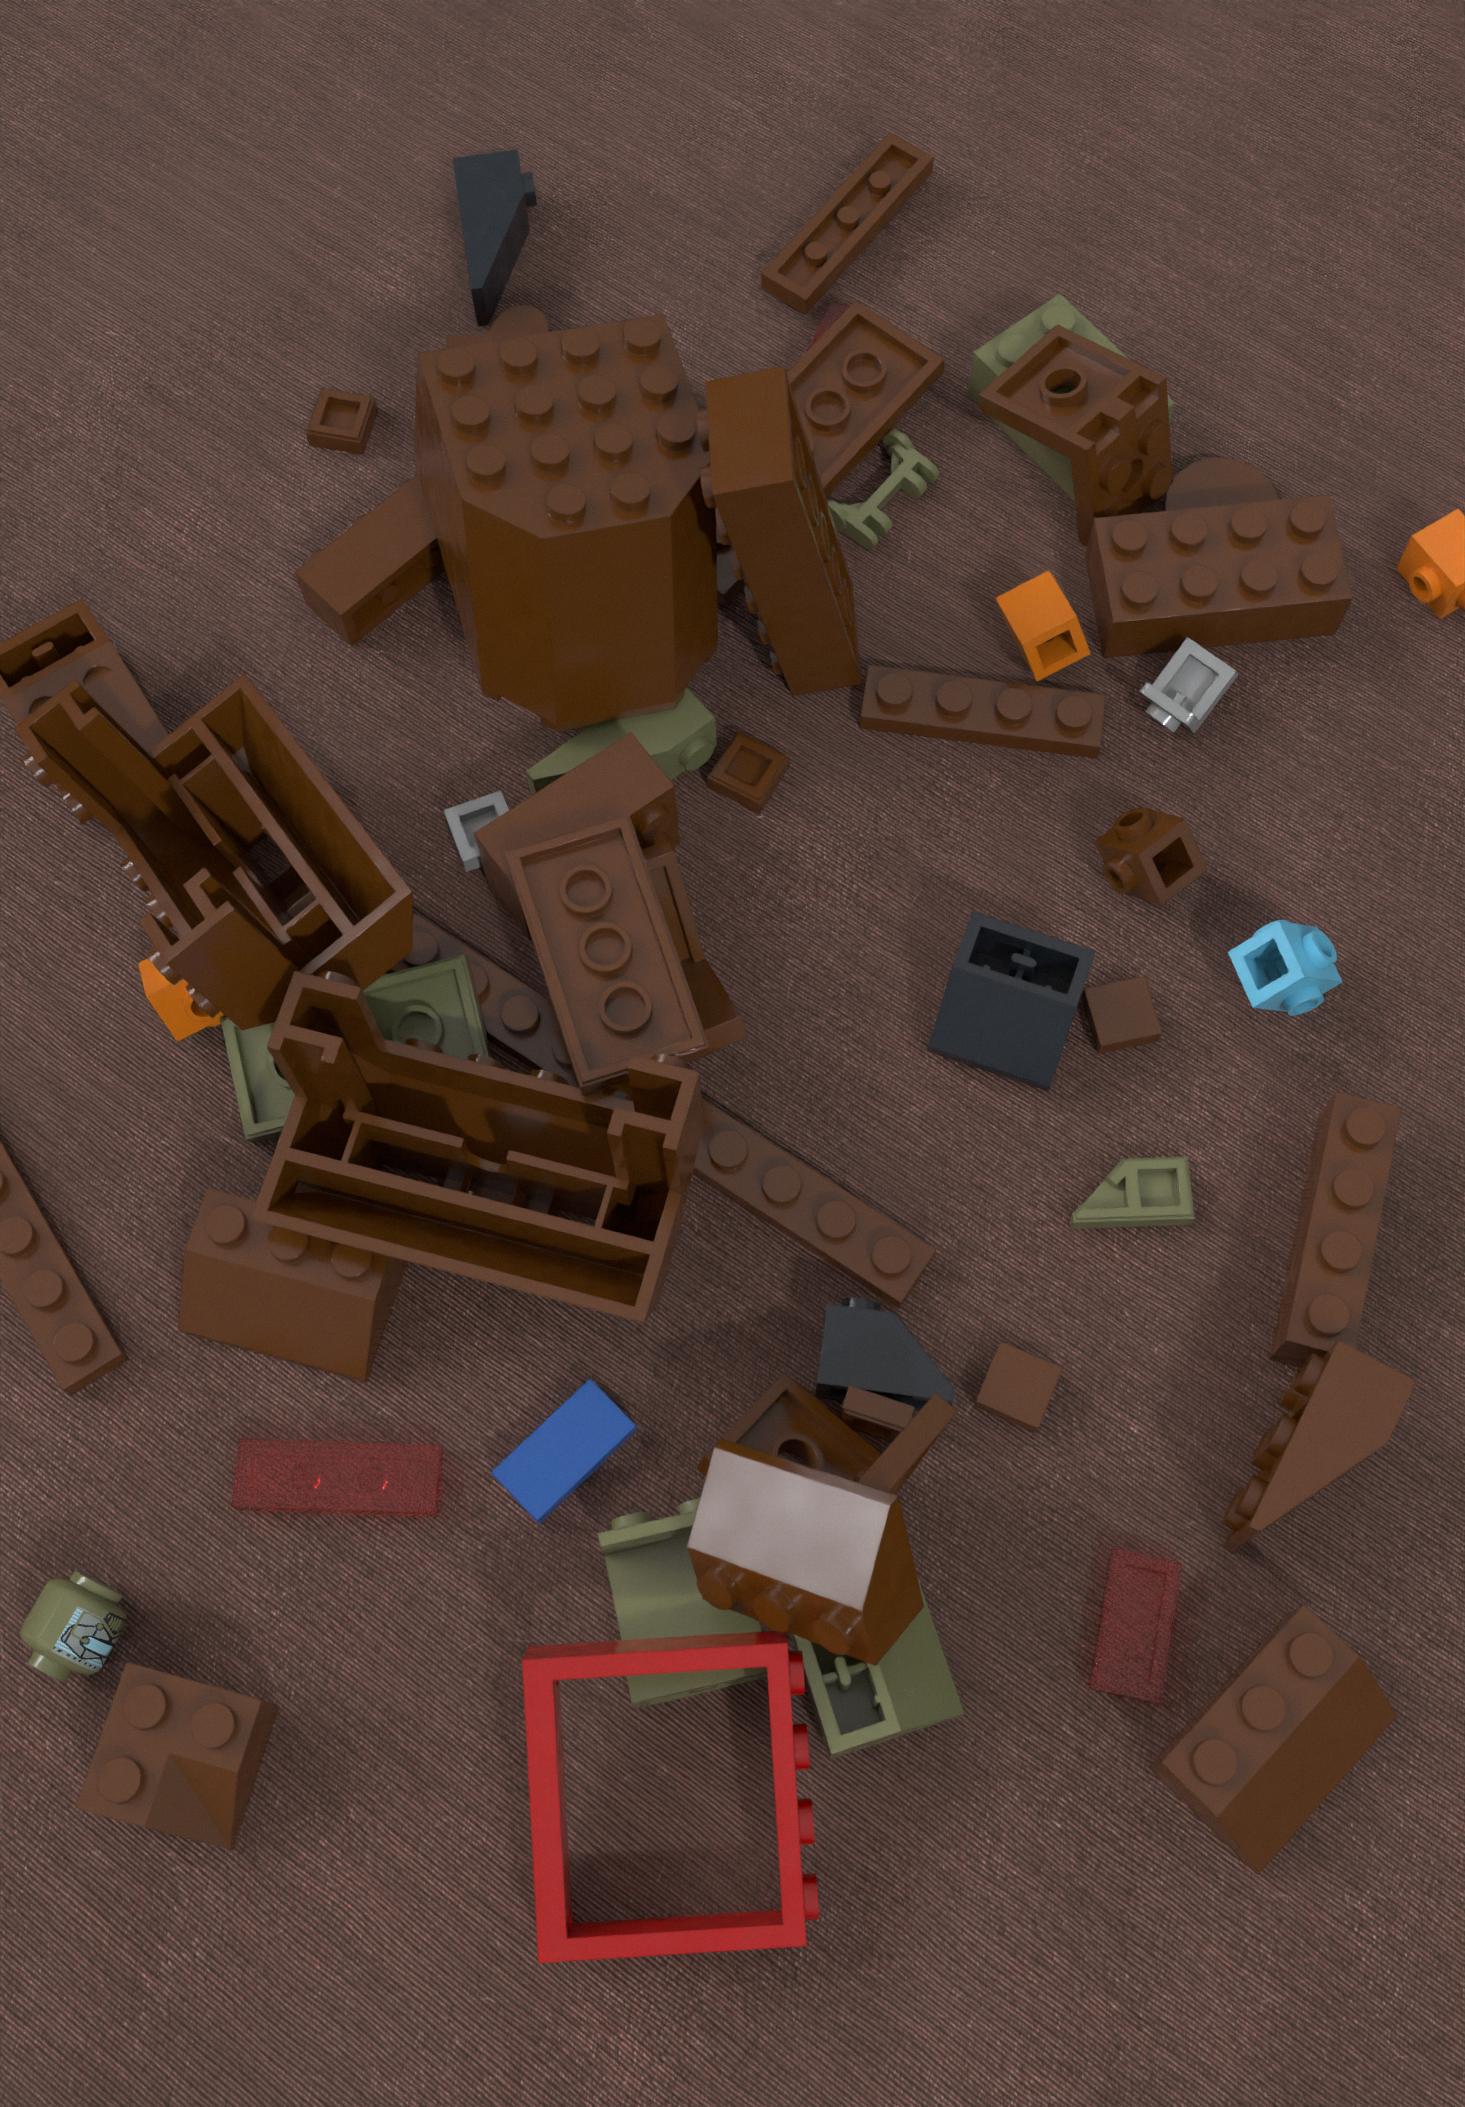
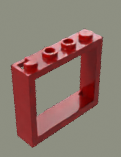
(568, 1941)

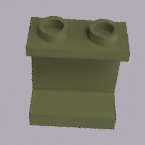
(660, 1598)

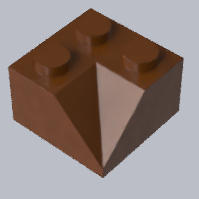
(178, 1756)

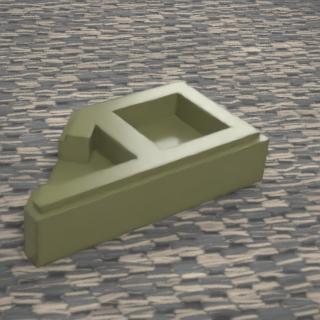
(1140, 1195)

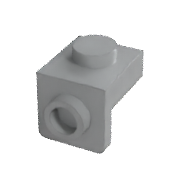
(1188, 688)

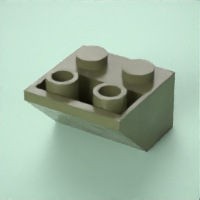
(873, 1704)

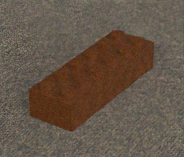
(779, 529)

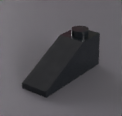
(494, 222)

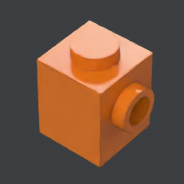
(1436, 564)
(1041, 613)

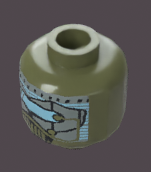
(73, 1626)

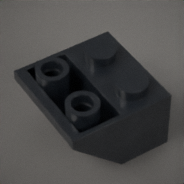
(1010, 1000)

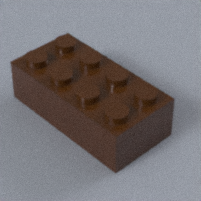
(1217, 575)

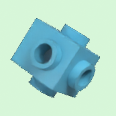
(1286, 967)

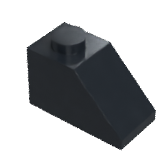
(876, 1355)

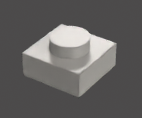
(470, 817)

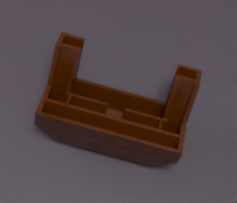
(188, 829)
(502, 1150)

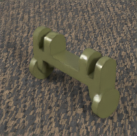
(907, 472)

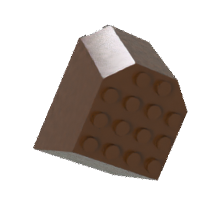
(572, 516)

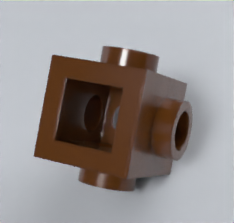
(1150, 855)

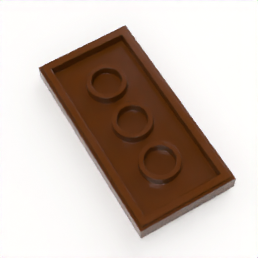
(605, 951)

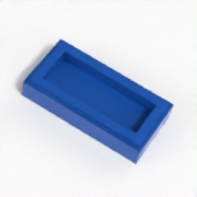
(564, 1451)

